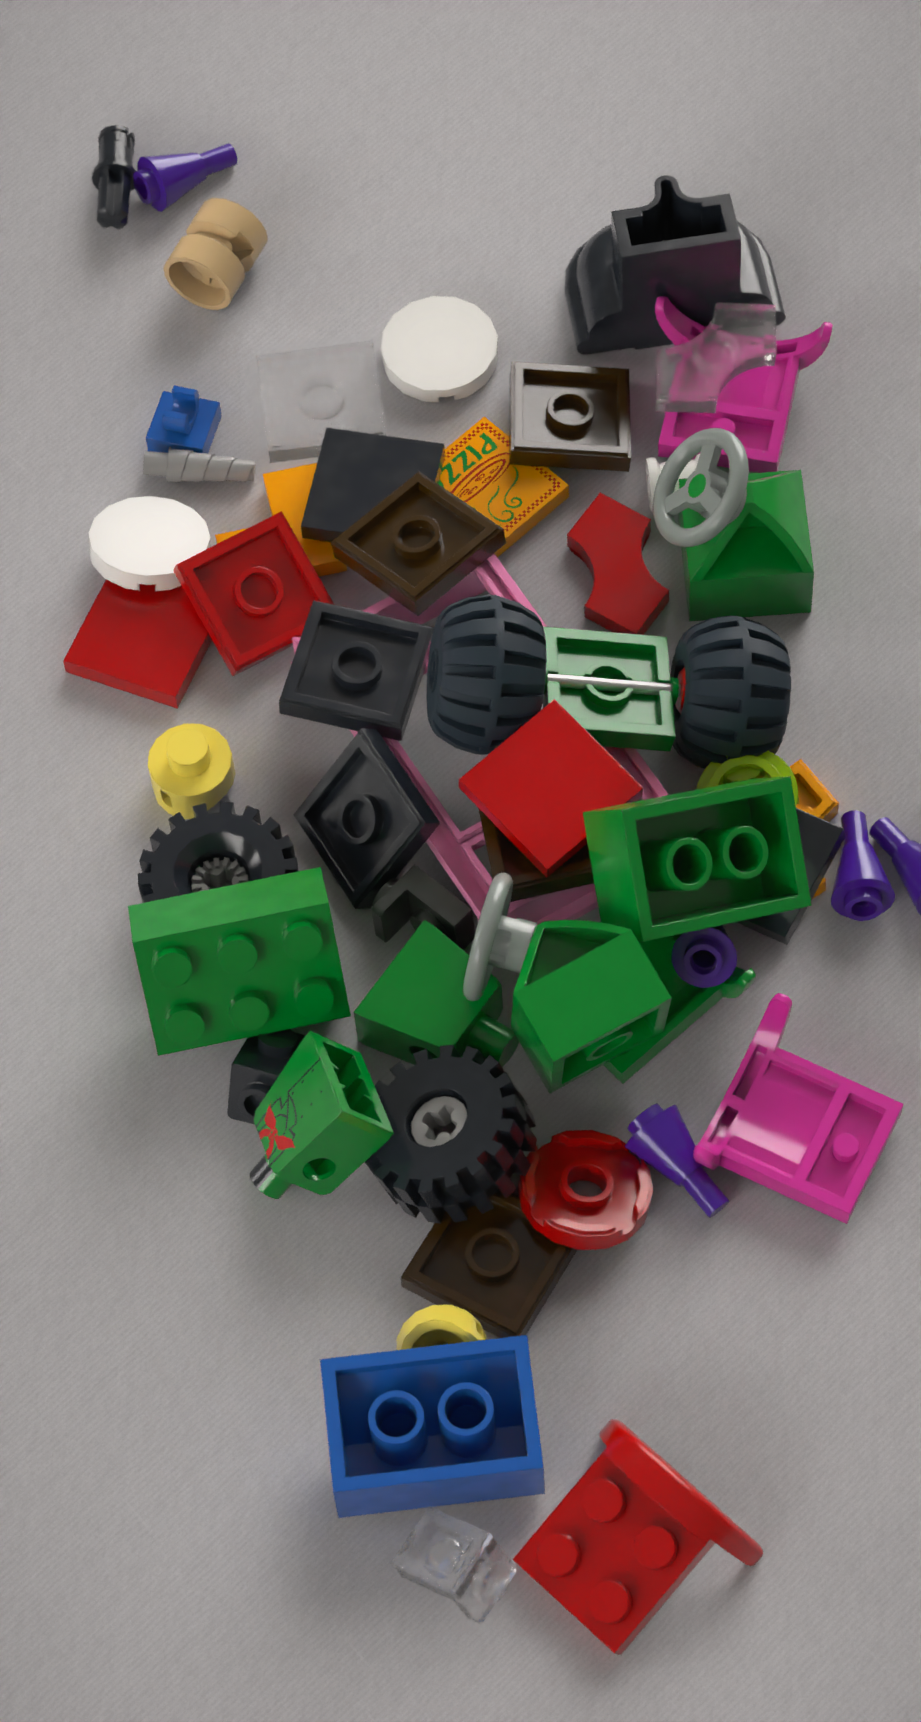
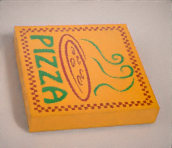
(509, 495)

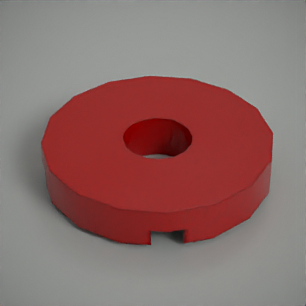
(579, 1219)

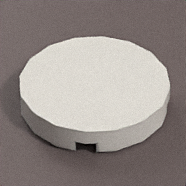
(439, 348)
(144, 540)

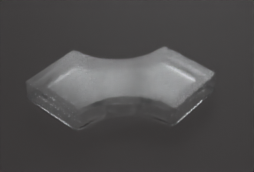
(697, 371)

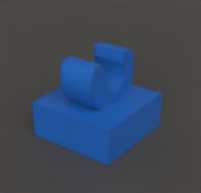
(183, 422)

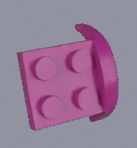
(750, 405)
(798, 1124)

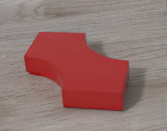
(611, 545)

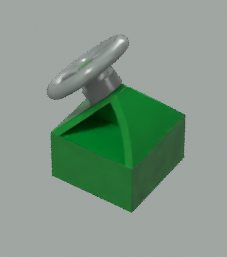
(737, 531)
(579, 988)

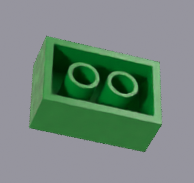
(698, 858)
(238, 961)

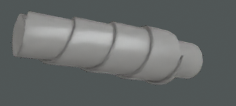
(197, 467)

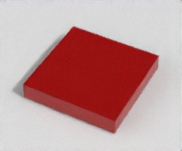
(253, 591)
(140, 642)
(544, 782)

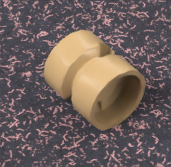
(215, 253)

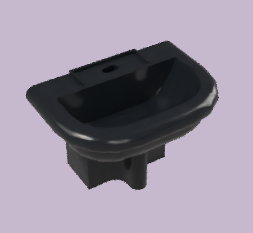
(668, 249)

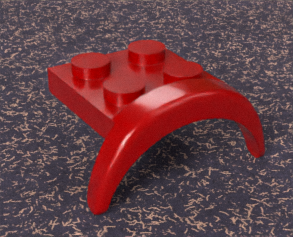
(627, 1539)

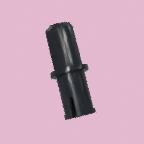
(114, 176)

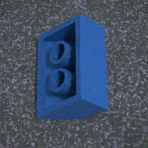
(432, 1426)

